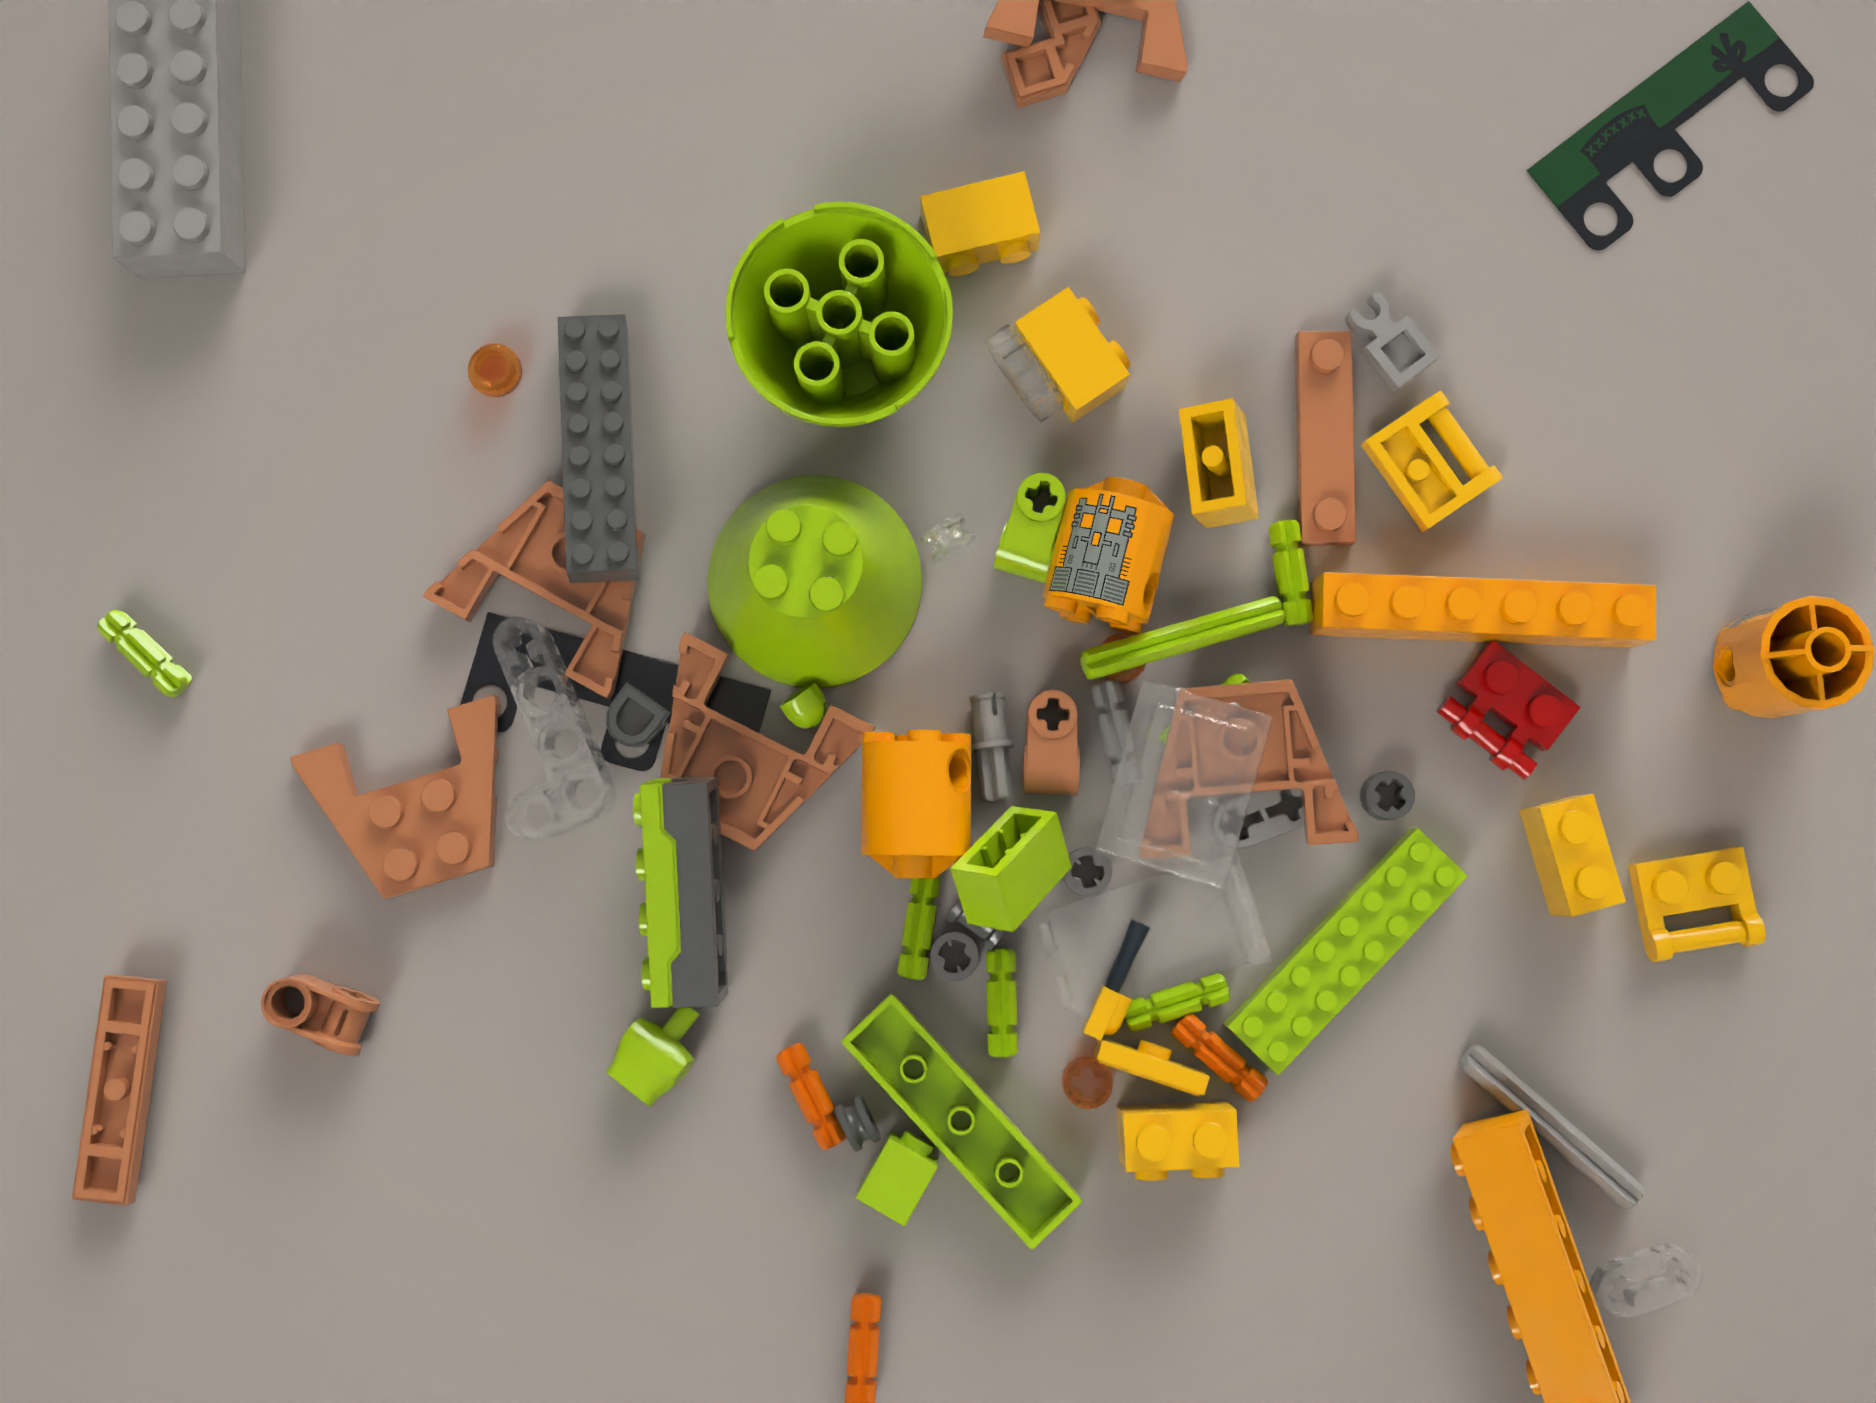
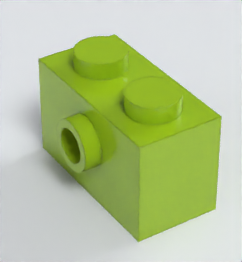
(1011, 868)

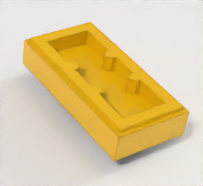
(1151, 1063)

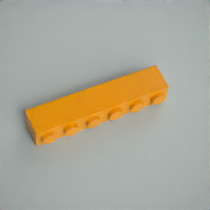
(1483, 610)
(1536, 1261)

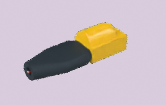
(1110, 1005)

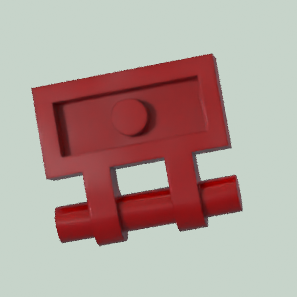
(1515, 696)

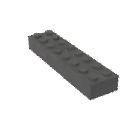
(597, 449)

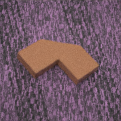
(1053, 63)

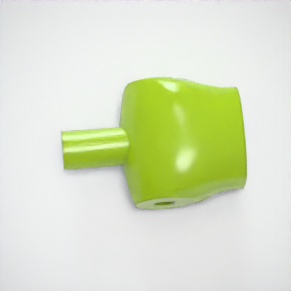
(652, 1057)

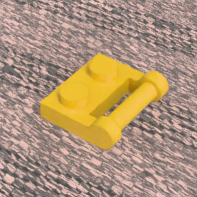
(1418, 469)
(1691, 885)

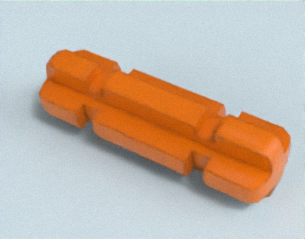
(1219, 1057)
(811, 1095)
(863, 1348)

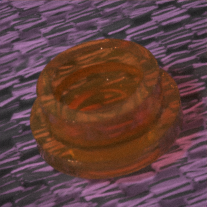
(495, 370)

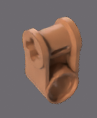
(1050, 756)
(331, 1013)

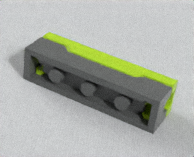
(682, 892)

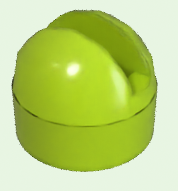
(805, 706)

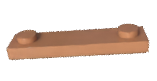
(1325, 438)
(119, 1089)

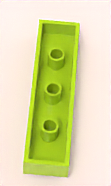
(1345, 950)
(962, 1120)

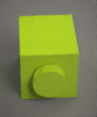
(898, 1176)

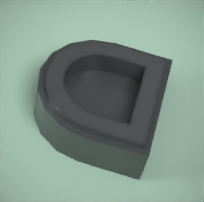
(635, 717)

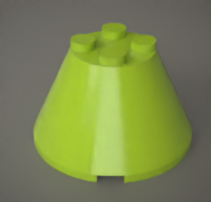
(839, 314)
(814, 581)

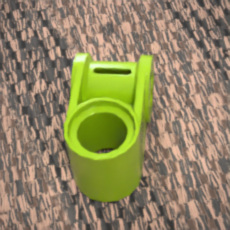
(1028, 535)

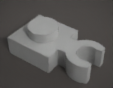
(1395, 349)

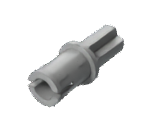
(992, 746)

